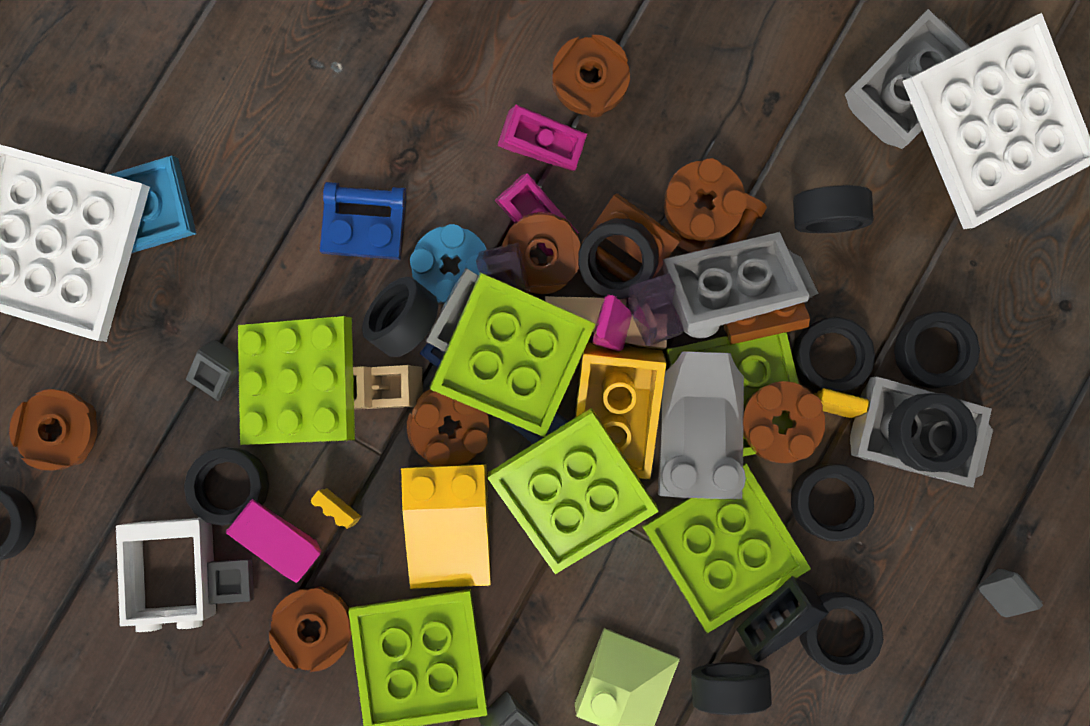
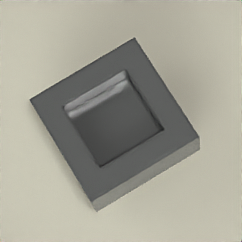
(230, 581)

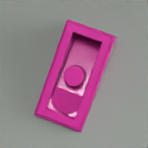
(541, 138)
(526, 198)
(612, 324)
(275, 540)

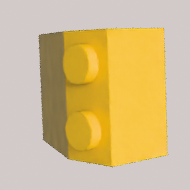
(626, 397)
(446, 525)

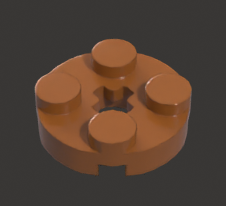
(585, 53)
(701, 223)
(556, 234)
(802, 408)
(35, 444)
(439, 448)
(307, 652)

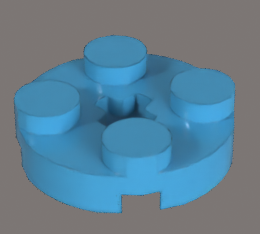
(437, 245)

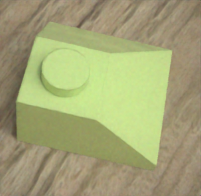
(625, 682)

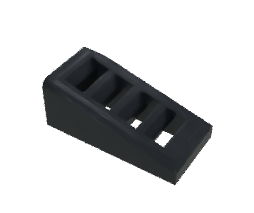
(801, 619)

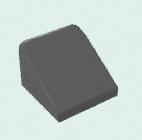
(214, 369)
(1009, 593)
(507, 712)

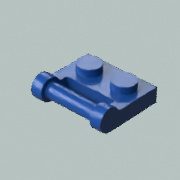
(360, 233)

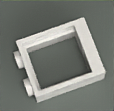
(131, 573)

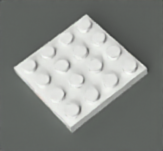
(1001, 121)
(64, 241)

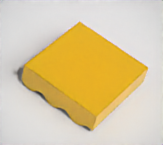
(842, 403)
(335, 507)

